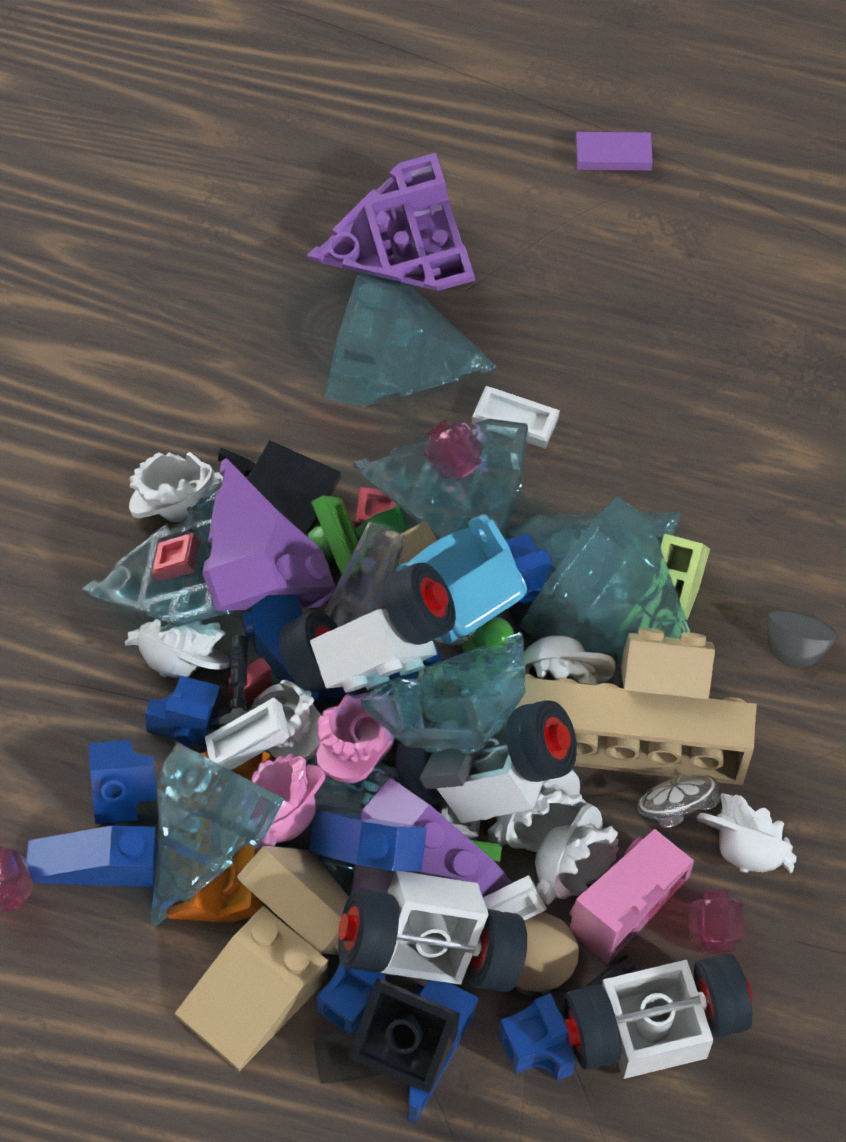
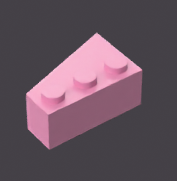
(629, 895)

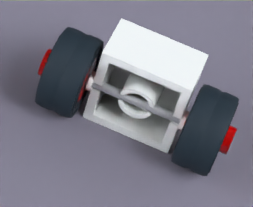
(376, 644)
(508, 771)
(433, 933)
(658, 1015)

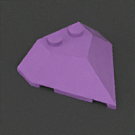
(402, 231)
(259, 551)
(446, 848)

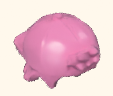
(351, 741)
(297, 784)

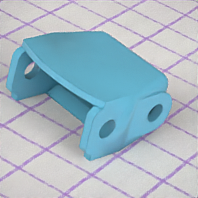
(477, 572)

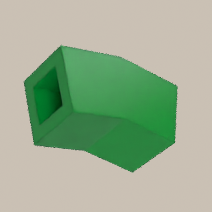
(390, 519)

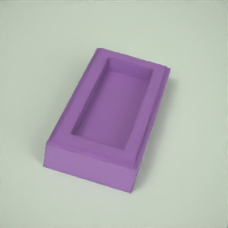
(613, 151)

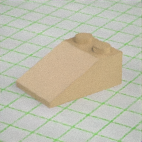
(667, 664)
(253, 988)

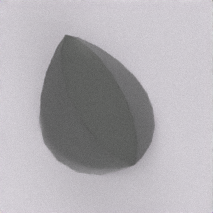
(798, 637)

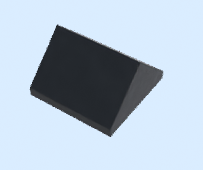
(404, 1035)

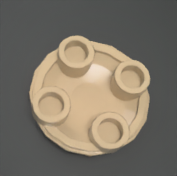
(549, 955)

